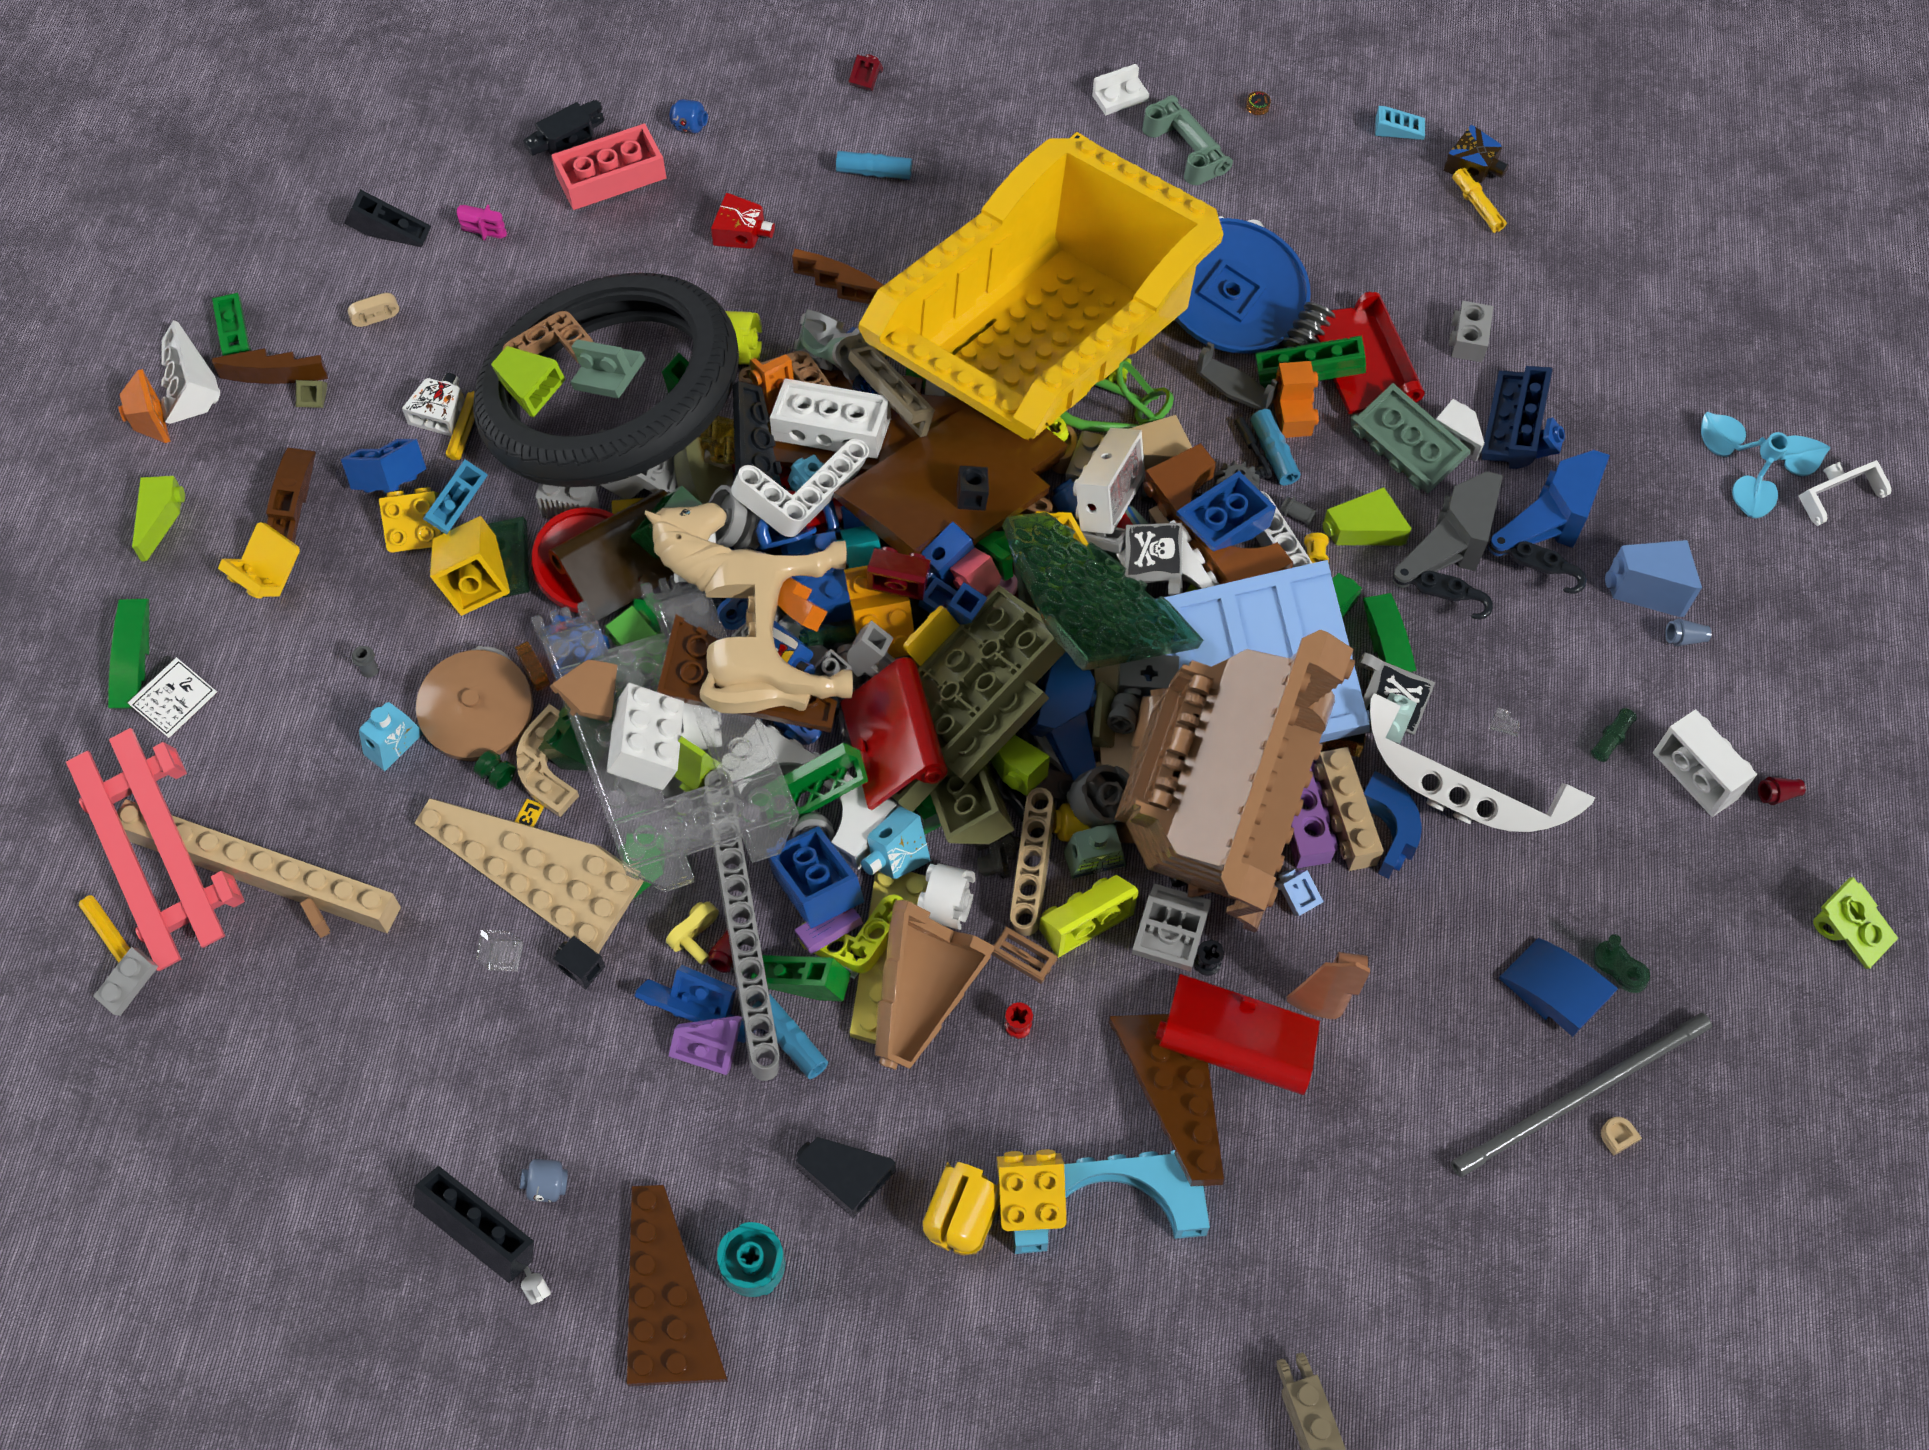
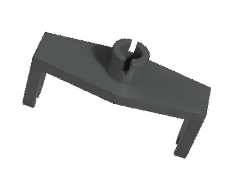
(1235, 383)

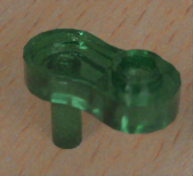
(1614, 960)

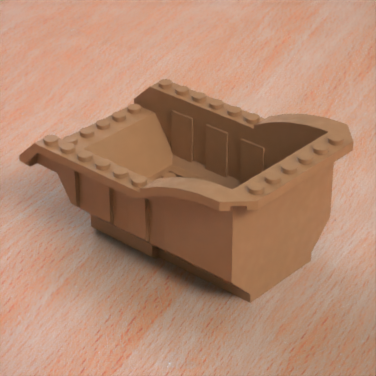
(1229, 768)

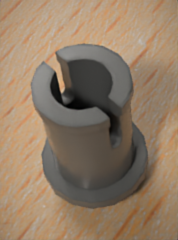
(1298, 510)
(364, 659)

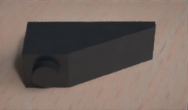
(385, 221)

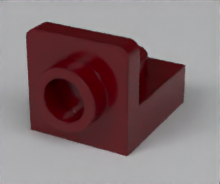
(865, 72)

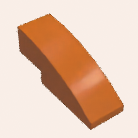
(794, 603)

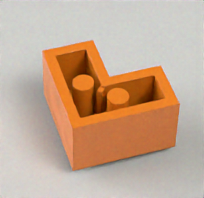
(1295, 399)

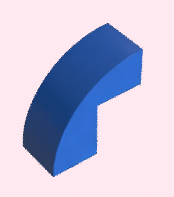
(961, 604)

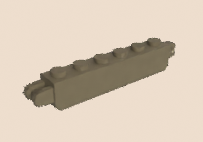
(1309, 1408)

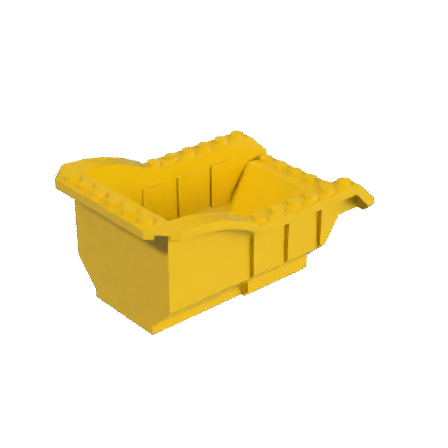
(1046, 284)

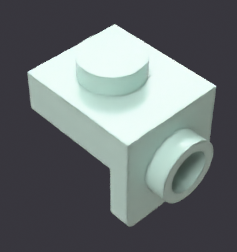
(1402, 718)

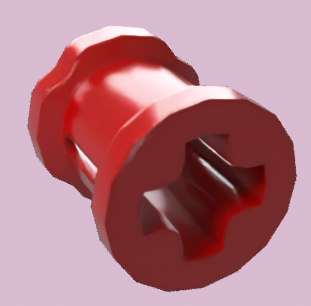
(1022, 1012)

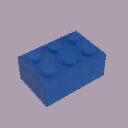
(829, 590)
(816, 877)

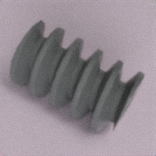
(1308, 325)

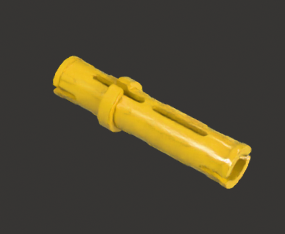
(1473, 192)

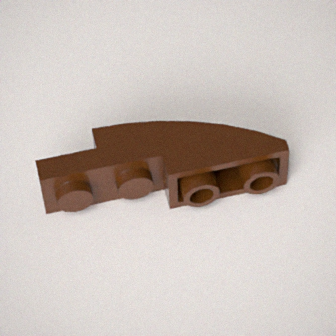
(290, 491)

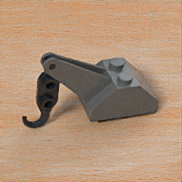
(1458, 538)

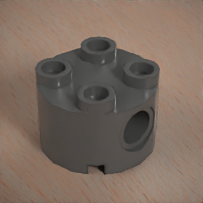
(1097, 795)

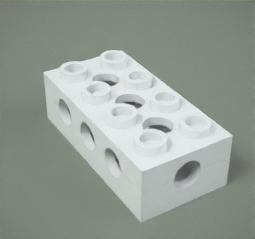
(829, 416)

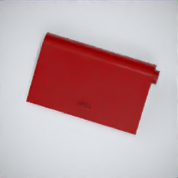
(1384, 353)
(894, 732)
(1240, 1034)

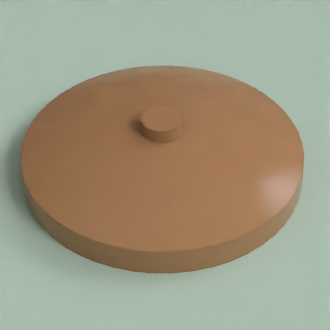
(474, 704)

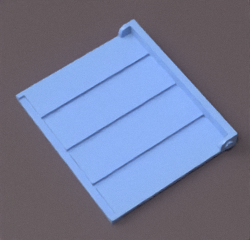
(1272, 617)

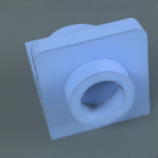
(1299, 890)

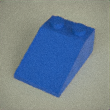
(1228, 513)

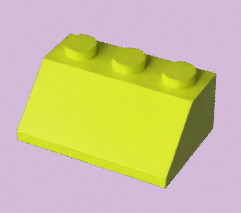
(1088, 914)

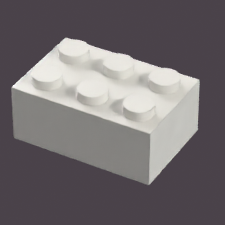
(645, 736)
(1704, 763)

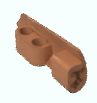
(1331, 986)

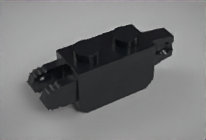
(565, 128)

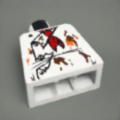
(435, 405)

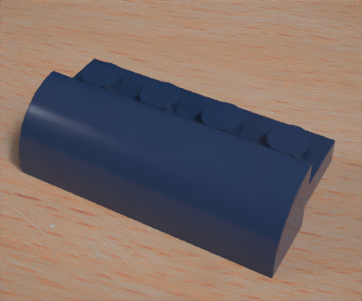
(1517, 416)

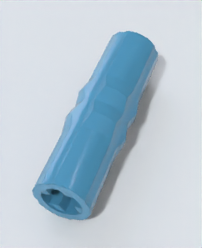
(874, 165)
(1275, 447)
(795, 1042)

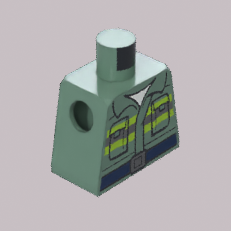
(1096, 851)

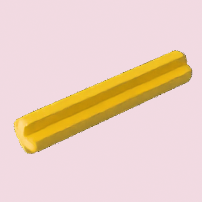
(462, 429)
(104, 927)

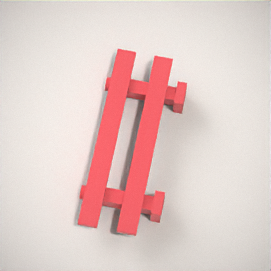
(140, 779)

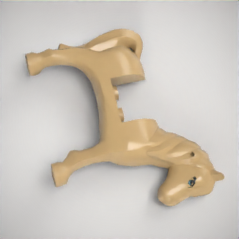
(745, 667)

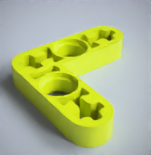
(862, 943)

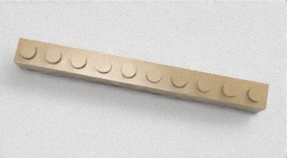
(272, 871)

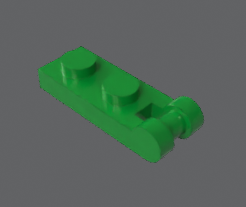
(231, 324)

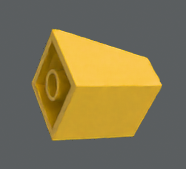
(469, 566)

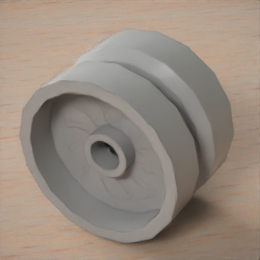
(740, 523)

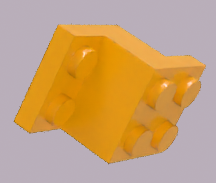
(884, 609)

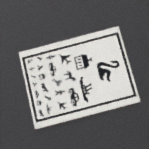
(172, 697)

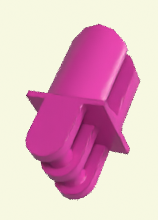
(481, 221)

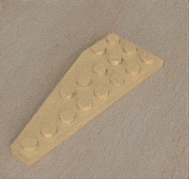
(556, 876)

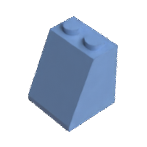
(1655, 576)

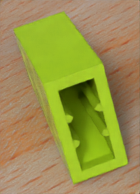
(528, 377)
(1367, 521)

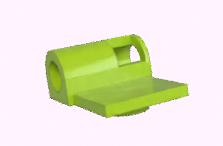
(1857, 921)

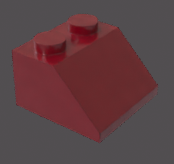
(898, 573)

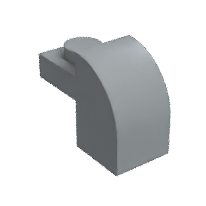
(870, 650)

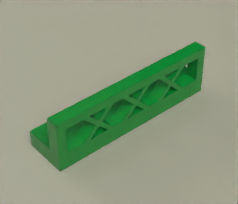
(817, 771)

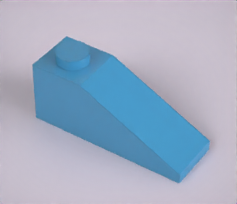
(455, 496)

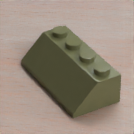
(972, 810)

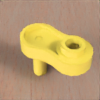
(682, 936)

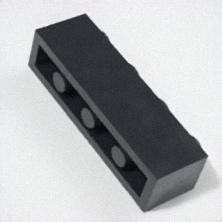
(473, 1224)

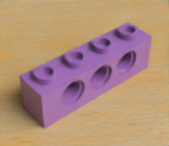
(1309, 849)

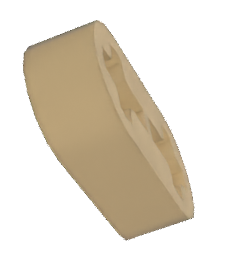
(373, 309)

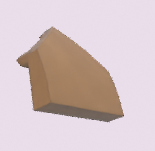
(589, 689)

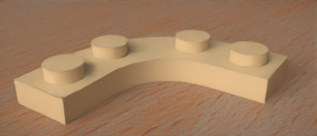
(533, 766)

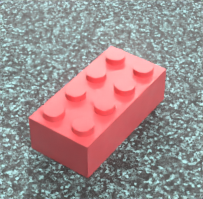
(609, 166)

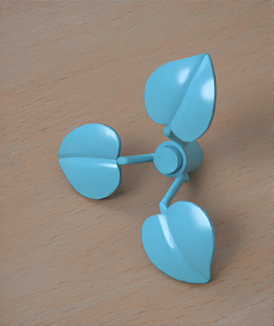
(1752, 495)

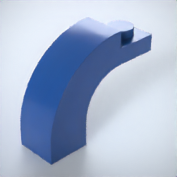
(1400, 814)

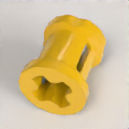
(1316, 550)

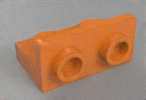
(771, 377)

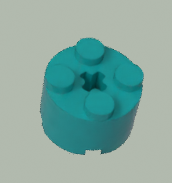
(741, 1244)

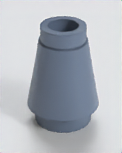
(1685, 632)

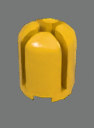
(961, 1209)

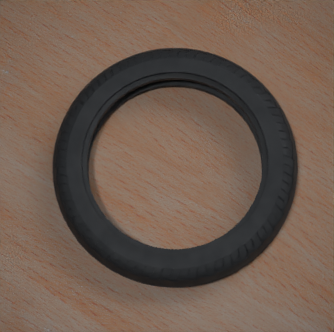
(644, 440)

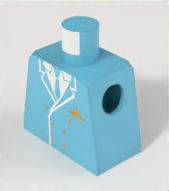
(387, 735)
(897, 845)

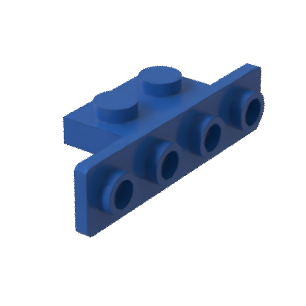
(692, 997)

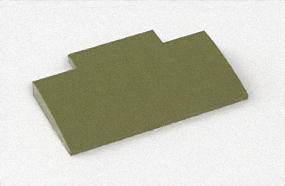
(984, 686)

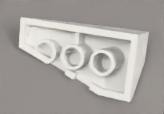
(187, 378)

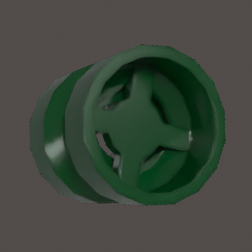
(493, 768)

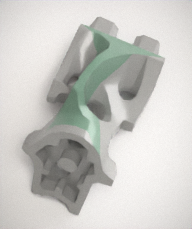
(828, 343)

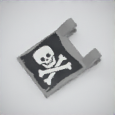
(1155, 554)
(1392, 679)

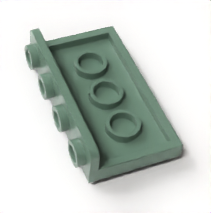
(1409, 439)

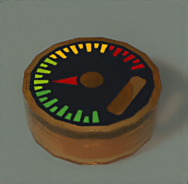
(1258, 103)

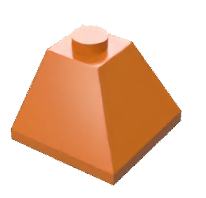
(143, 408)

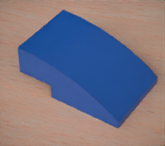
(1558, 985)

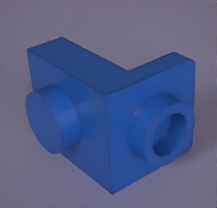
(1550, 439)

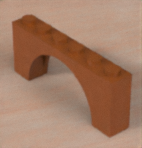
(1173, 487)

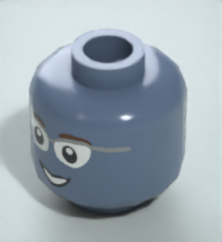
(544, 1180)

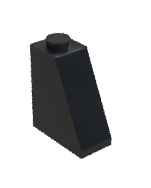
(844, 1172)

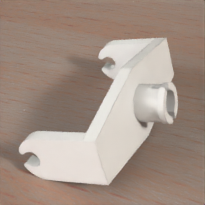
(1837, 476)

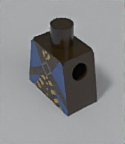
(1477, 154)

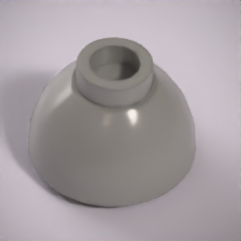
(811, 821)

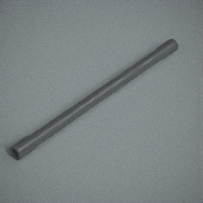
(1479, 1155)

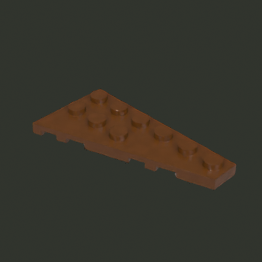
(687, 670)
(1178, 1093)
(666, 1315)

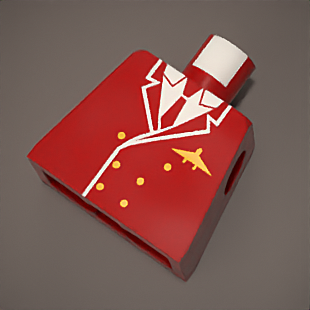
(740, 223)

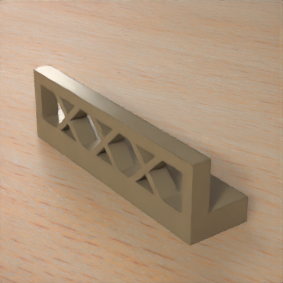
(893, 387)

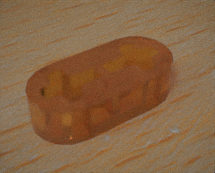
(532, 665)

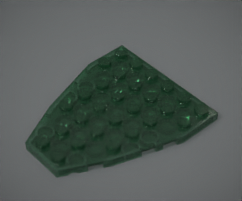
(1089, 600)

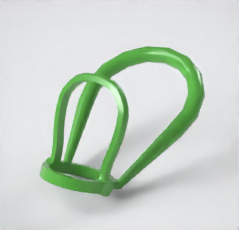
(1137, 401)

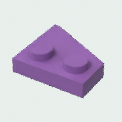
(707, 1043)

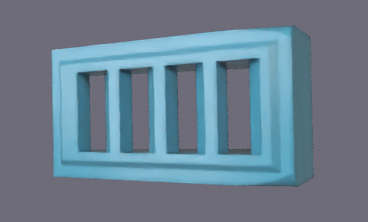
(1391, 124)

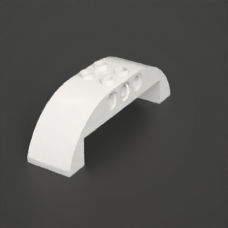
(1505, 812)

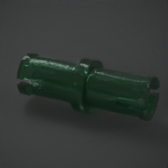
(828, 635)
(1613, 735)

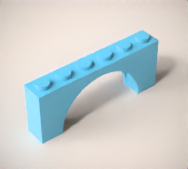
(1152, 1173)

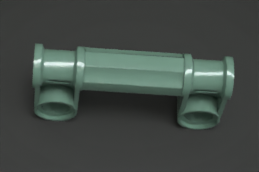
(1207, 159)

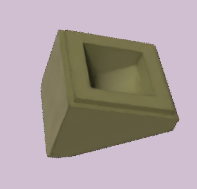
(310, 393)

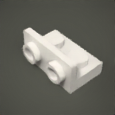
(1119, 90)

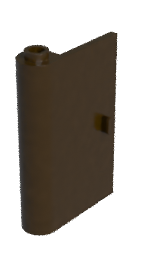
(607, 562)

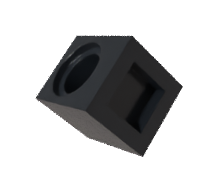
(972, 488)
(579, 962)

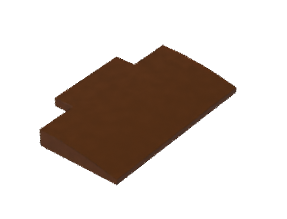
(915, 489)

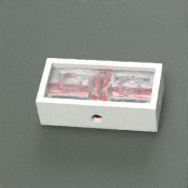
(1110, 480)

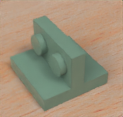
(604, 368)

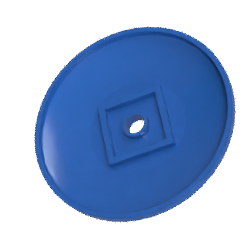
(1268, 284)

